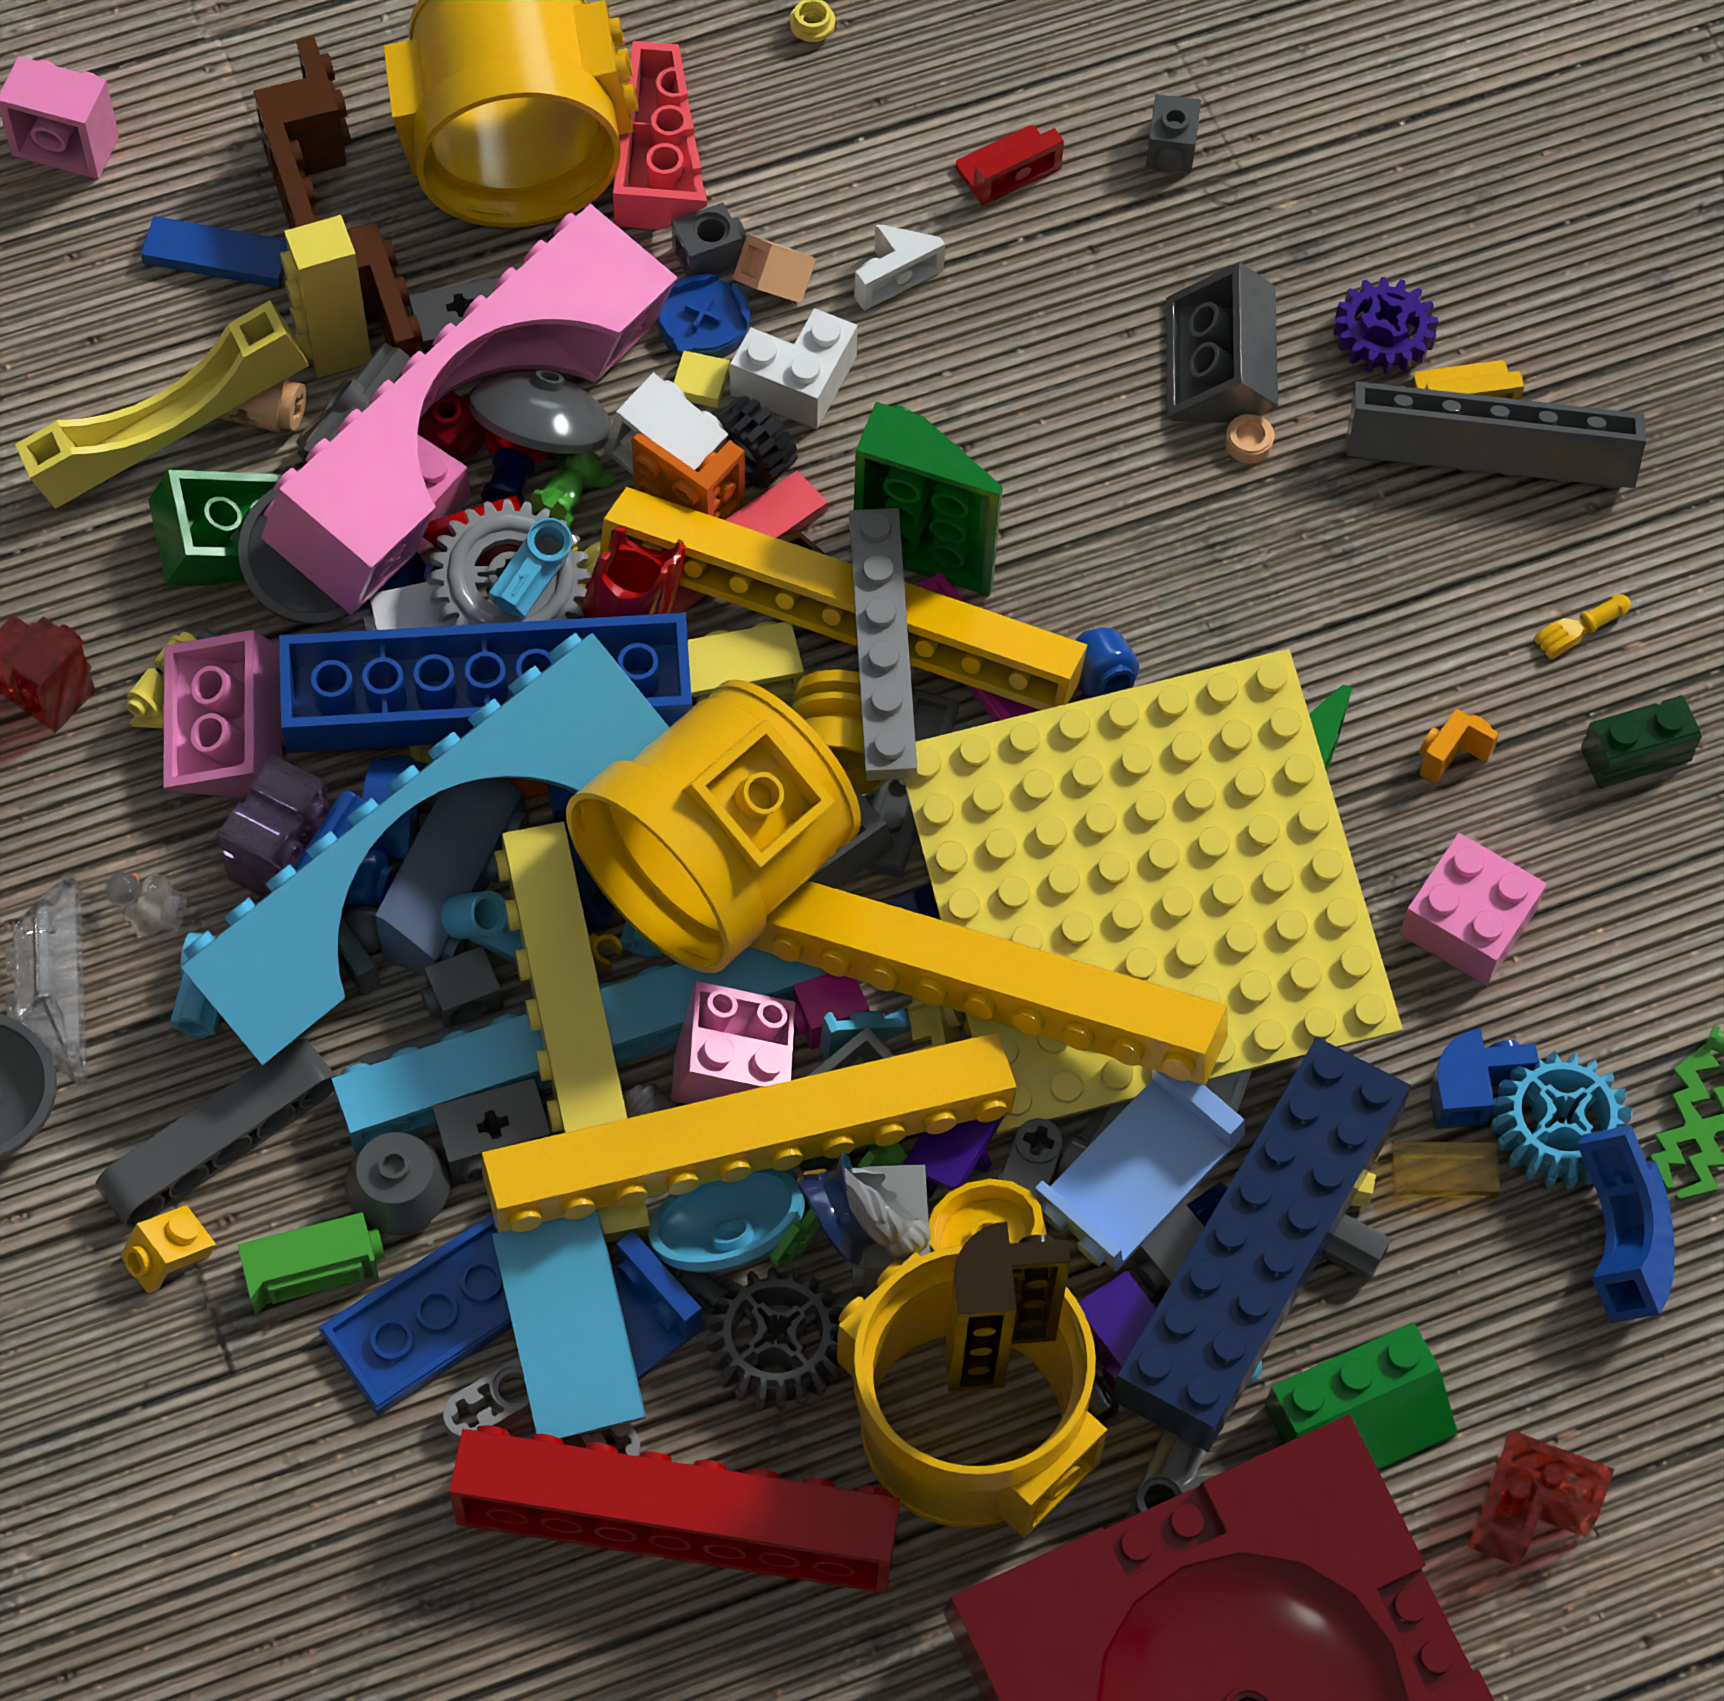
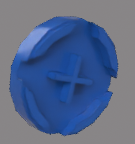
(704, 316)

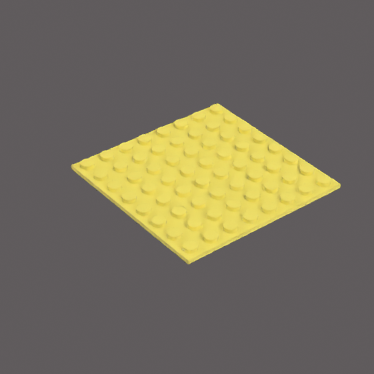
(1167, 843)

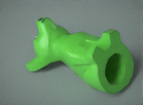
(566, 488)

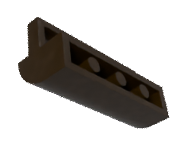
(1001, 1299)

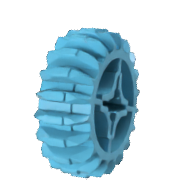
(1541, 1093)

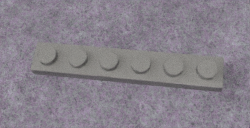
(882, 645)

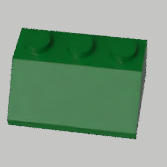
(1385, 1386)

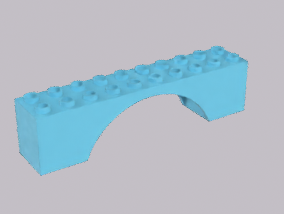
(280, 957)

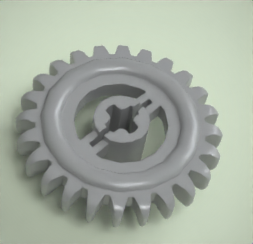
(494, 528)

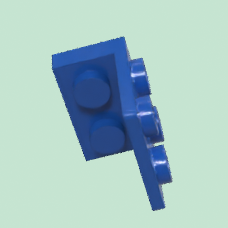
(654, 1305)

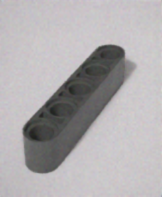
(216, 1133)

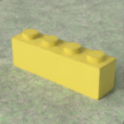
(326, 296)

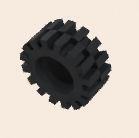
(765, 443)

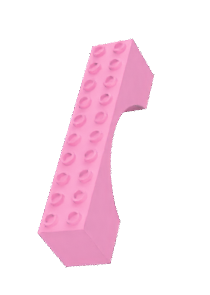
(363, 497)

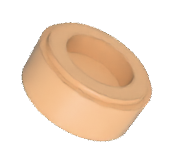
(1249, 438)

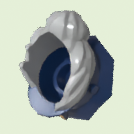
(860, 1212)

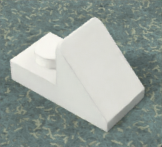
(902, 263)

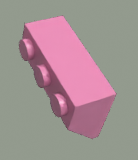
(220, 713)

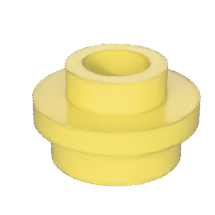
(812, 11)

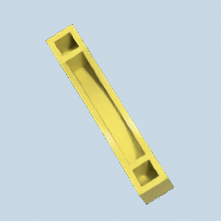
(85, 452)

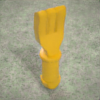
(1567, 632)

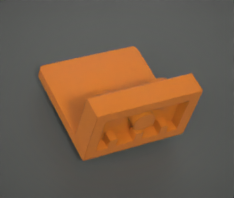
(713, 490)

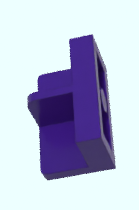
(953, 1154)

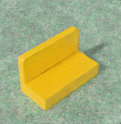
(1477, 379)

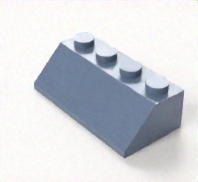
(446, 859)

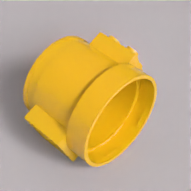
(511, 106)
(714, 824)
(914, 1309)

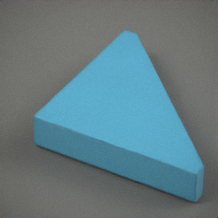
(838, 1033)

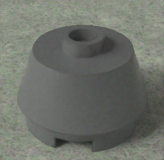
(398, 1183)

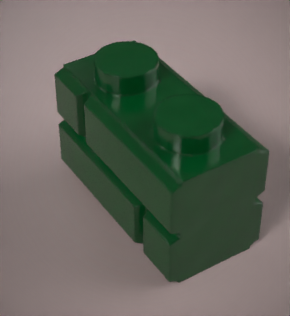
(1641, 741)

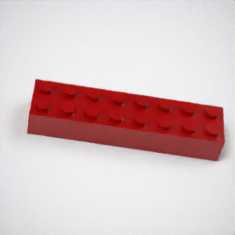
(674, 1509)

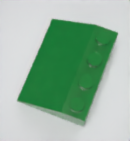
(942, 497)

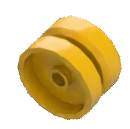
(981, 1205)

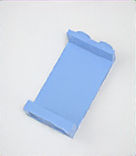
(1141, 1168)

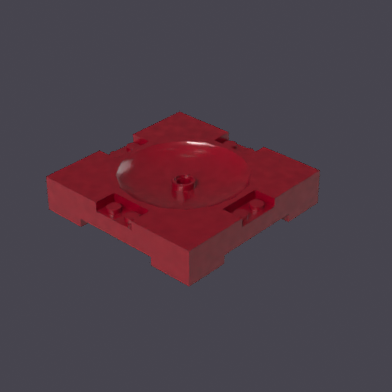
(1240, 1590)

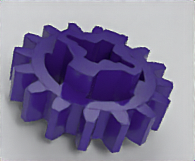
(1385, 326)

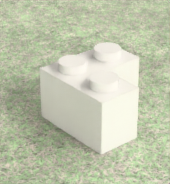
(796, 377)
(668, 419)

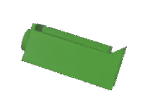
(310, 1260)

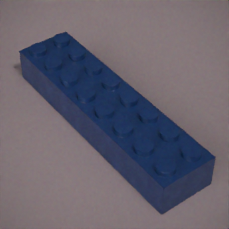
(1260, 1244)

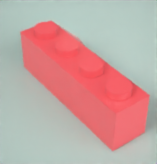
(660, 159)

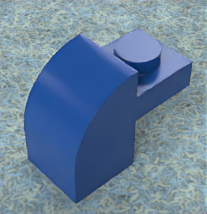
(402, 833)
(1464, 1078)

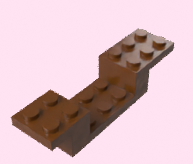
(306, 134)

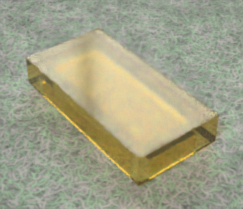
(1445, 1169)

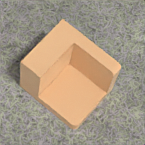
(774, 268)

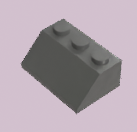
(1222, 347)

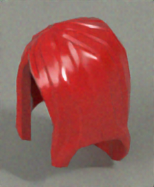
(633, 579)

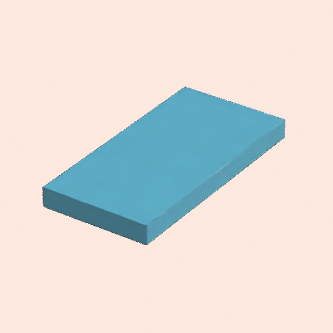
(569, 1327)

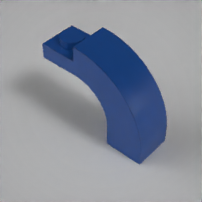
(1639, 1232)

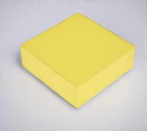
(702, 378)

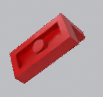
(1011, 163)

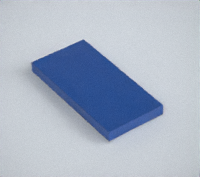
(422, 1319)

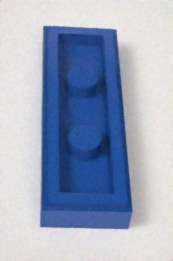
(214, 252)

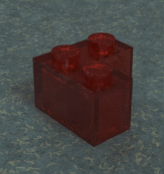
(44, 670)
(1532, 1484)

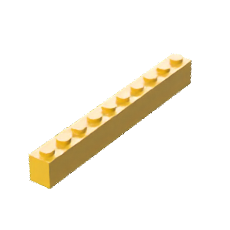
(819, 596)
(998, 981)
(747, 1133)

